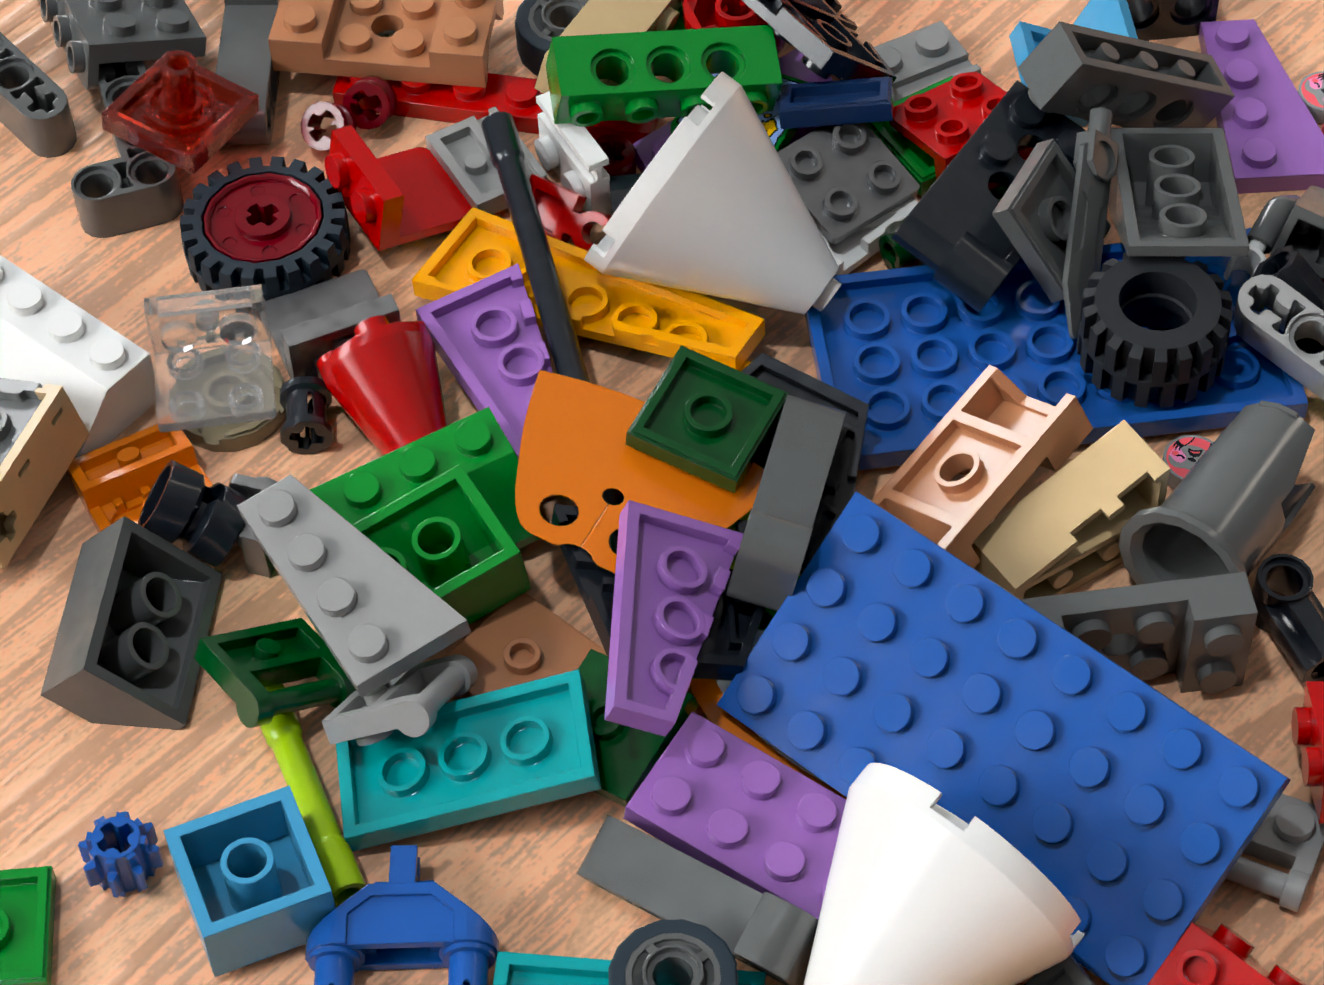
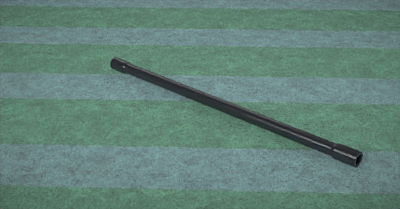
(508, 160)

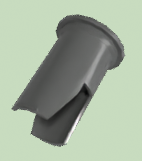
(1227, 504)

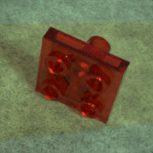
(180, 111)

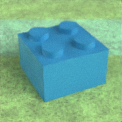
(250, 879)

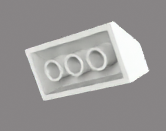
(63, 345)

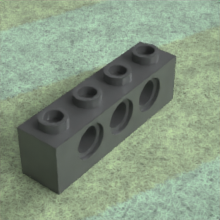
(1132, 77)

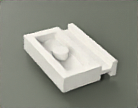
(573, 157)

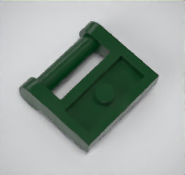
(269, 656)

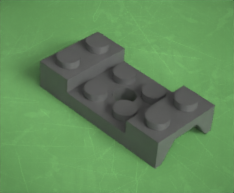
(1176, 626)

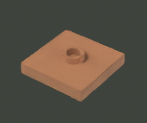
(522, 645)

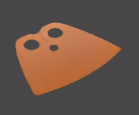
(578, 451)

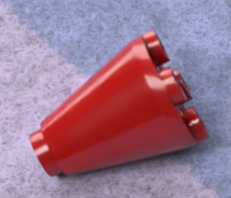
(387, 381)

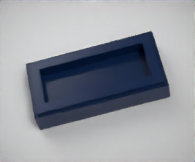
(836, 102)

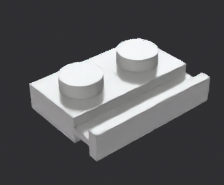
(924, 58)
(467, 162)

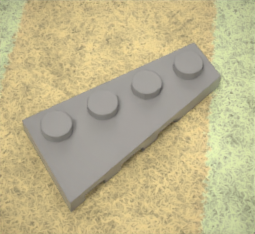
(354, 593)

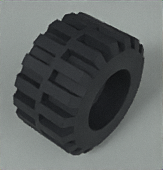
(1149, 362)

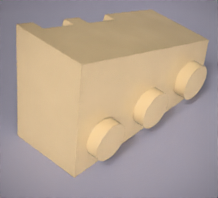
(1074, 519)

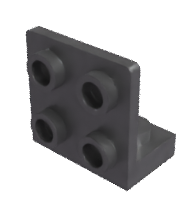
(846, 178)
(323, 319)

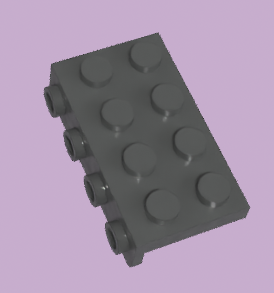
(120, 32)

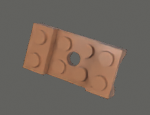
(431, 42)
(996, 440)

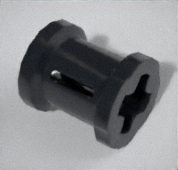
(308, 415)

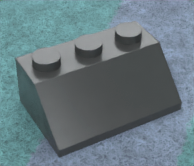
(131, 630)

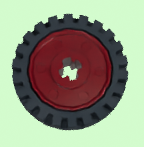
(265, 228)

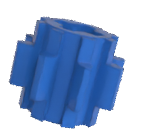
(120, 854)

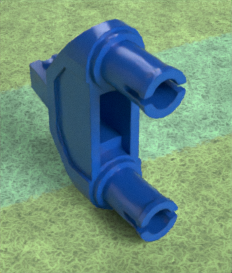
(402, 927)

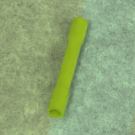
(335, 854)

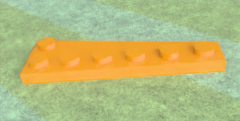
(599, 304)

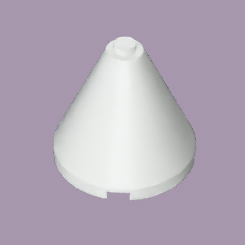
(720, 215)
(931, 897)

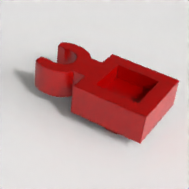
(562, 214)

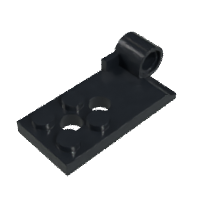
(954, 219)

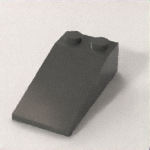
(1176, 193)

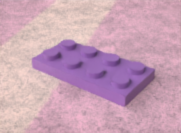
(741, 813)

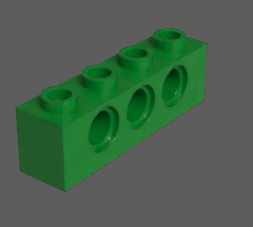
(635, 59)

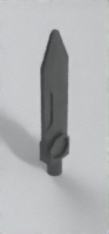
(1095, 166)

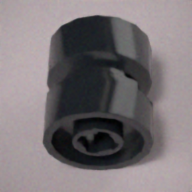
(191, 512)

